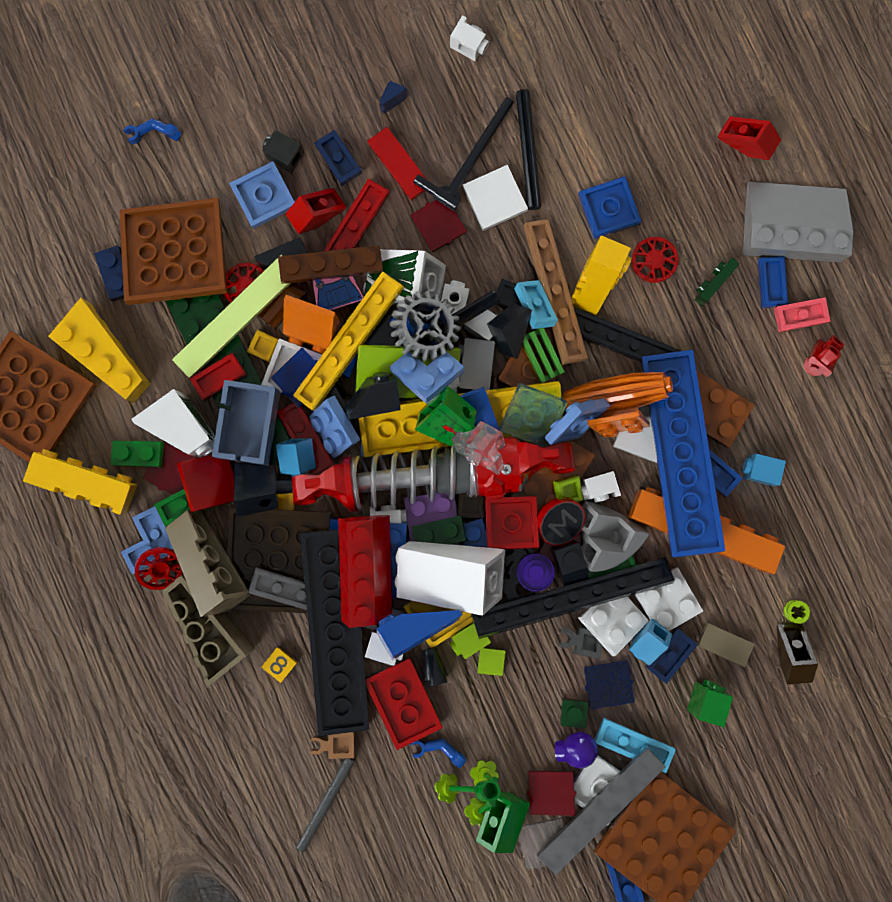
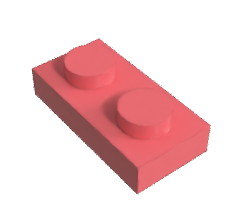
(802, 314)

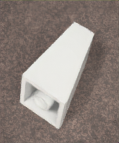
(450, 575)

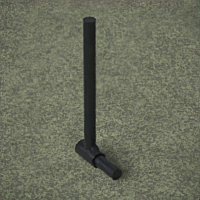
(448, 195)

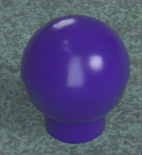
(577, 749)

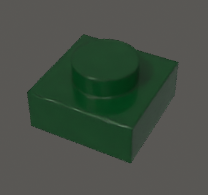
(573, 713)

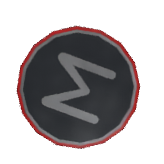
(560, 521)

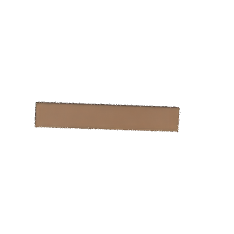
(552, 278)

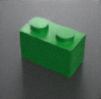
(710, 702)
(503, 823)

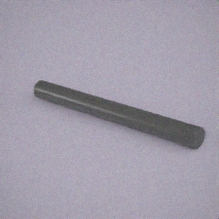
(325, 804)

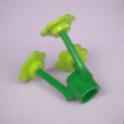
(485, 788)

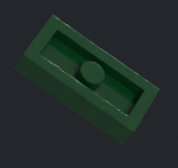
(722, 272)
(442, 531)

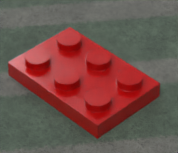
(403, 703)

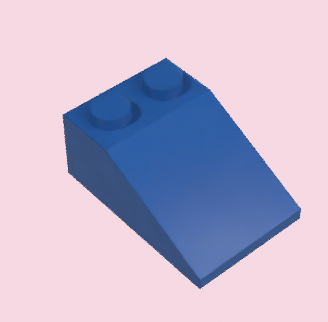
(409, 630)

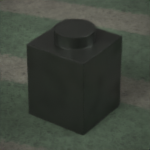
(282, 150)

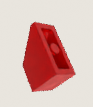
(751, 137)
(315, 210)

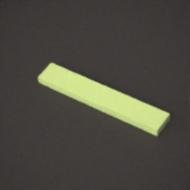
(231, 321)

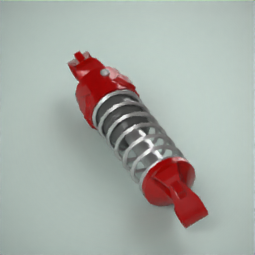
(446, 473)

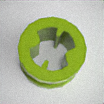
(804, 609)

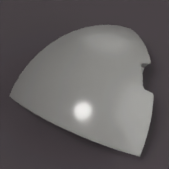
(608, 537)

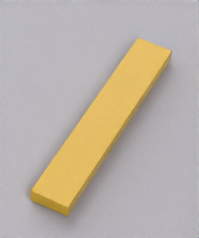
(346, 342)

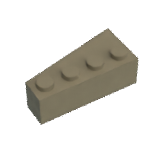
(205, 565)
(212, 638)

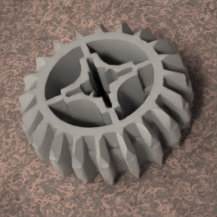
(417, 319)

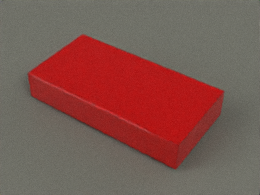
(211, 380)

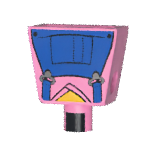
(336, 292)

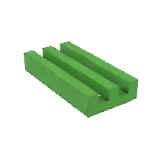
(550, 350)

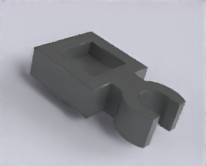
(583, 642)

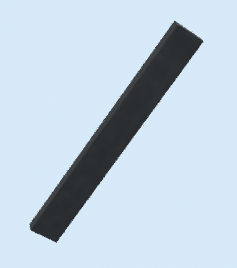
(599, 330)
(573, 597)

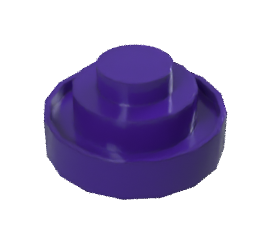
(535, 572)

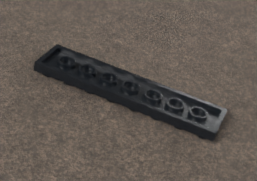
(333, 645)

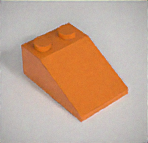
(309, 324)

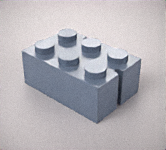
(249, 426)

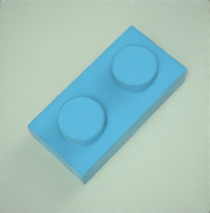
(534, 297)

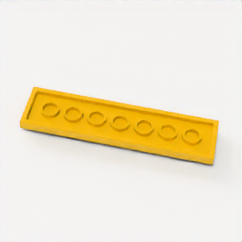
(397, 431)

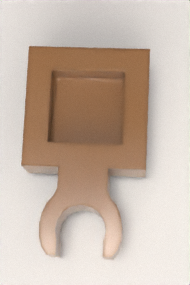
(338, 745)

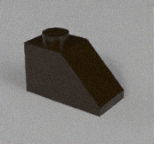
(796, 654)

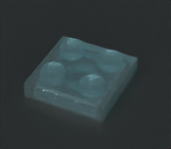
(532, 414)

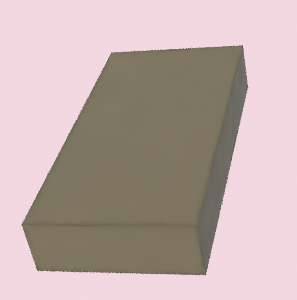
(725, 644)

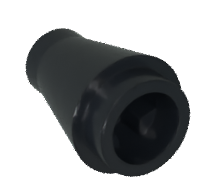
(433, 668)

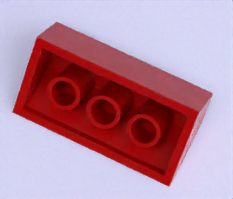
(365, 569)

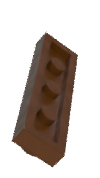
(330, 264)

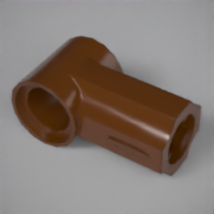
(274, 311)

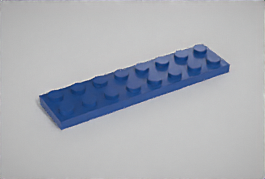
(684, 459)

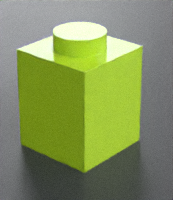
(467, 641)

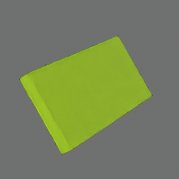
(380, 358)

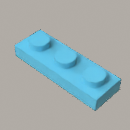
(630, 742)

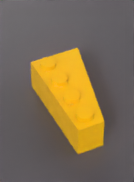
(600, 274)
(93, 345)
(80, 482)

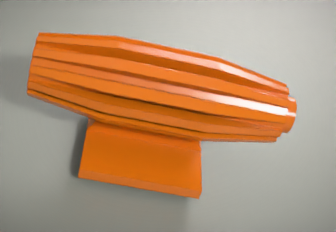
(625, 395)

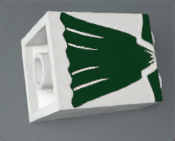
(412, 269)
(178, 423)

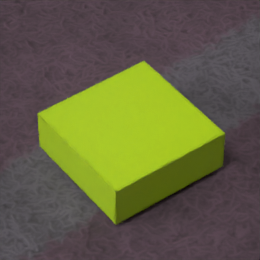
(568, 487)
(491, 661)

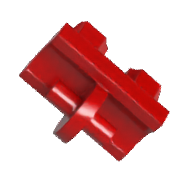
(823, 357)

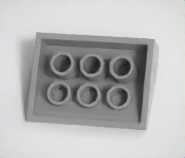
(797, 222)

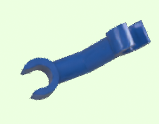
(168, 129)
(455, 756)

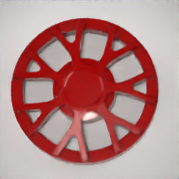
(655, 259)
(242, 281)
(158, 568)

